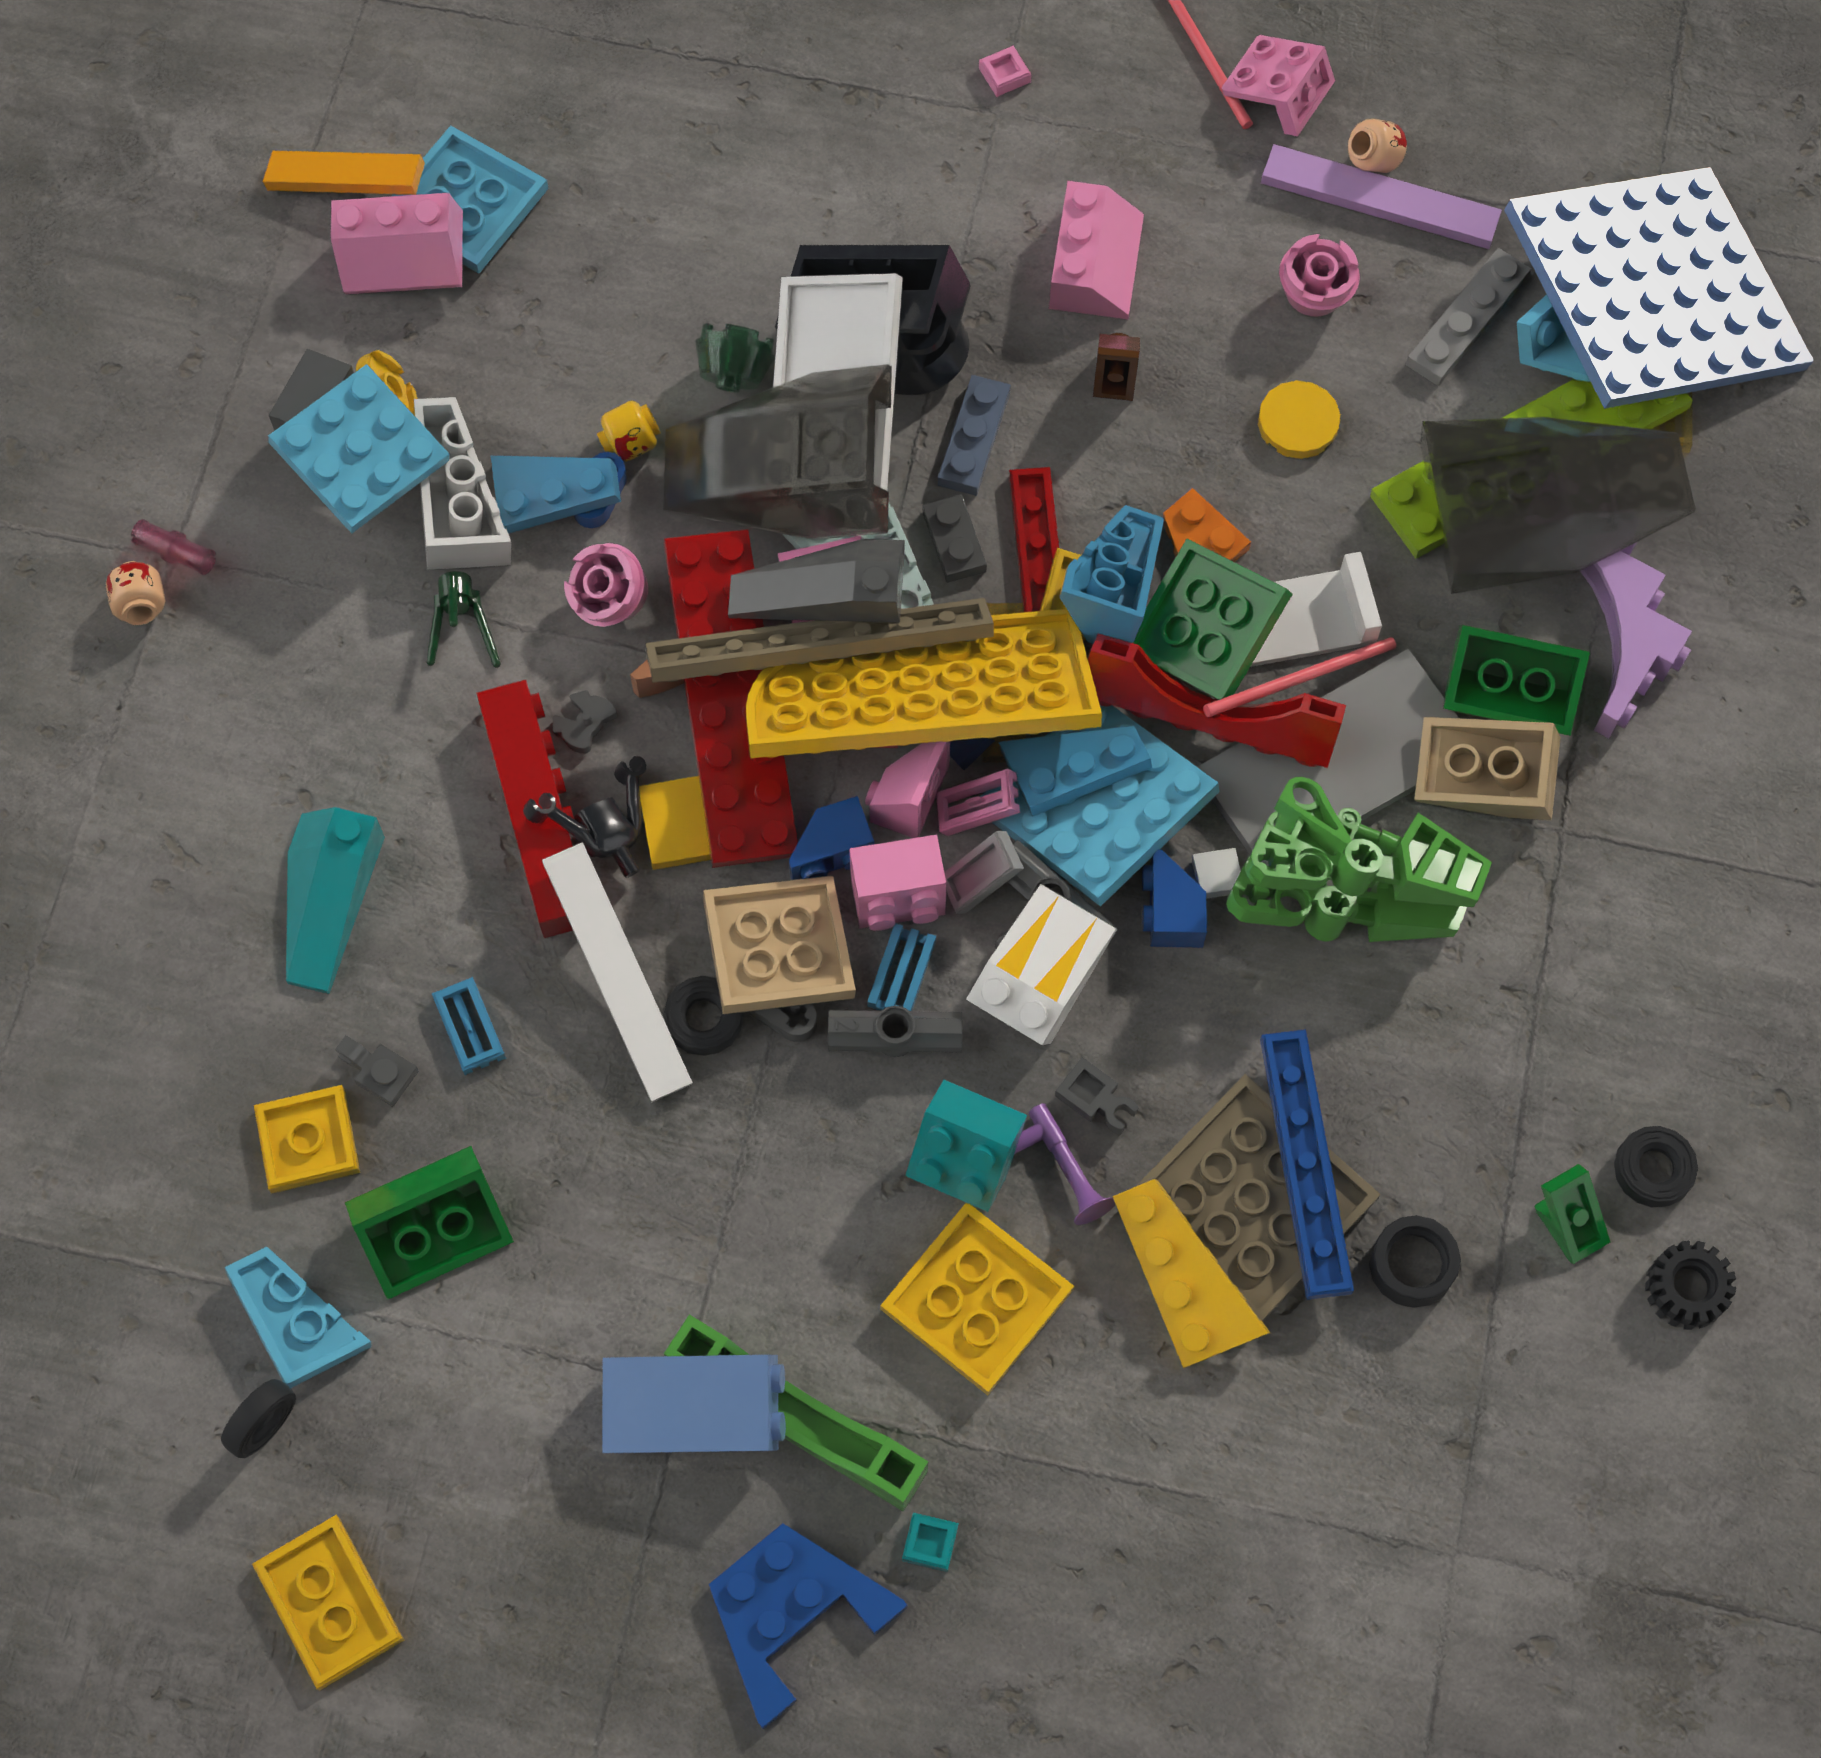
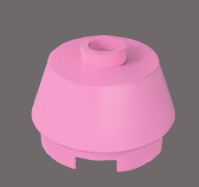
(1319, 275)
(606, 585)

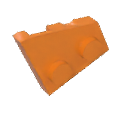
(1200, 522)

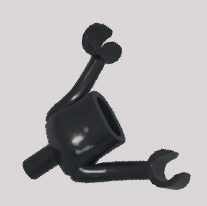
(602, 824)

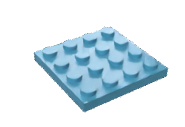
(1116, 829)

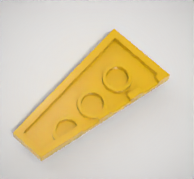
(1190, 1288)

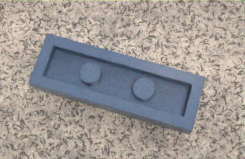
(974, 435)

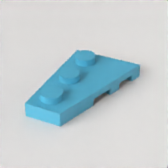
(292, 1320)

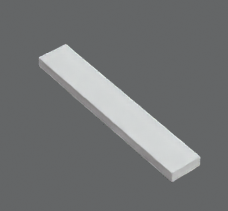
(617, 972)

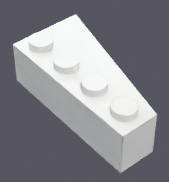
(457, 505)

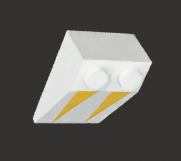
(1042, 965)

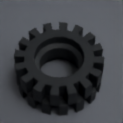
(1706, 1263)

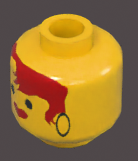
(628, 430)

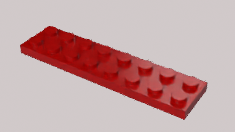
(742, 796)

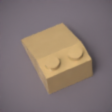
(1489, 766)

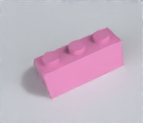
(397, 243)
(1096, 252)

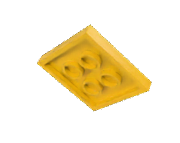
(977, 1298)

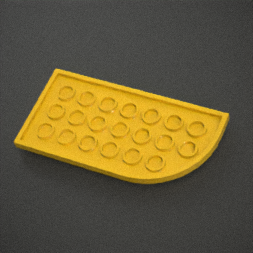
(1008, 684)

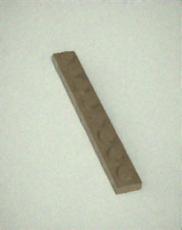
(816, 641)

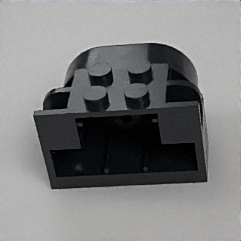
(933, 299)

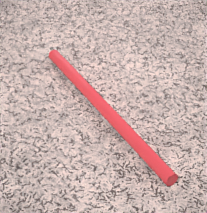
(1209, 60)
(1299, 677)

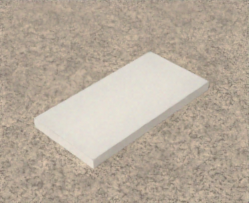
(838, 326)

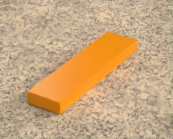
(344, 172)

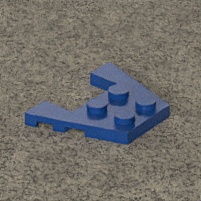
(779, 1593)

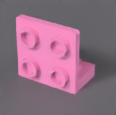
(1283, 75)

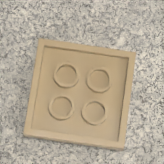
(778, 944)

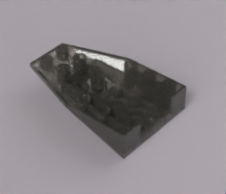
(1547, 494)

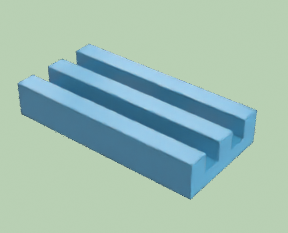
(912, 937)
(482, 1058)

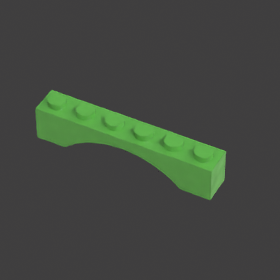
(824, 1433)

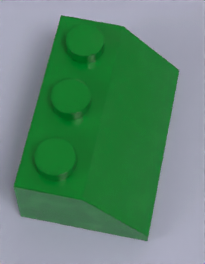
(1515, 678)
(428, 1222)

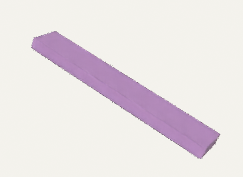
(1381, 196)

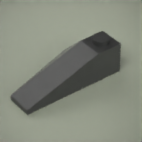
(835, 584)

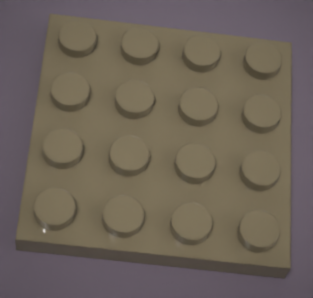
(1236, 1197)

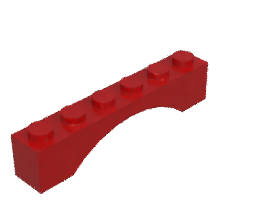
(1293, 727)

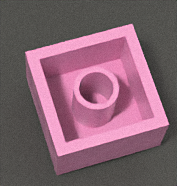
(898, 882)

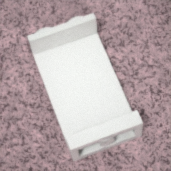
(1324, 615)

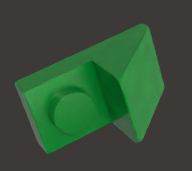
(1573, 1214)

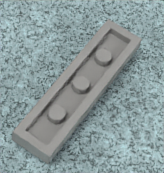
(1468, 316)

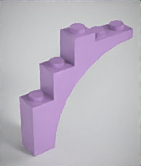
(1641, 639)

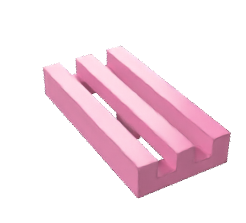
(974, 811)

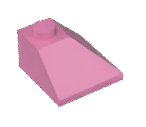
(909, 789)

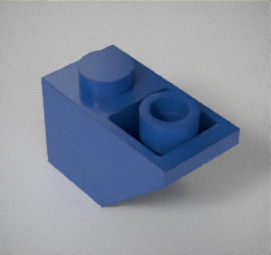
(829, 838)
(1176, 905)

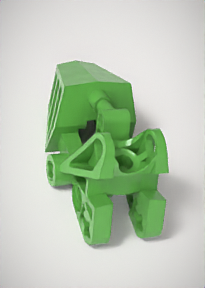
(1416, 886)

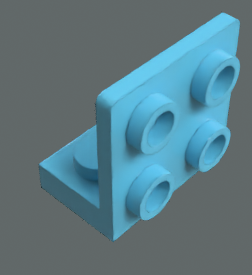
(1546, 344)

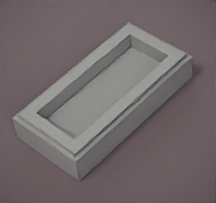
(982, 872)

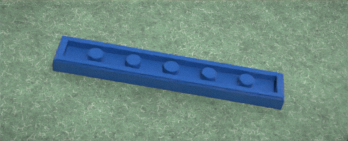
(1306, 1165)

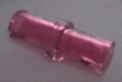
(173, 546)

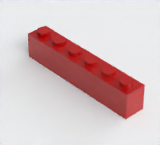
(526, 774)

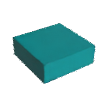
(930, 1542)

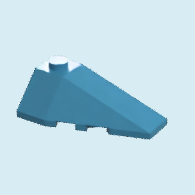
(1113, 576)

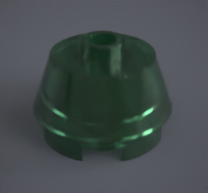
(733, 357)

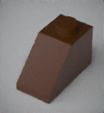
(1116, 366)

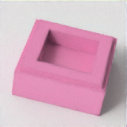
(1004, 71)

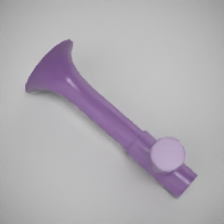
(1045, 1128)

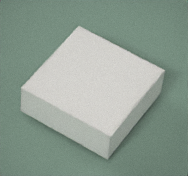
(1216, 871)

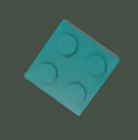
(965, 1145)

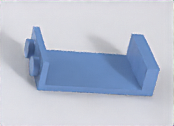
(692, 1404)

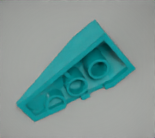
(325, 887)

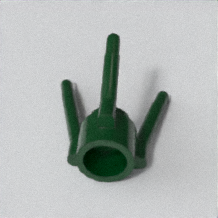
(455, 598)

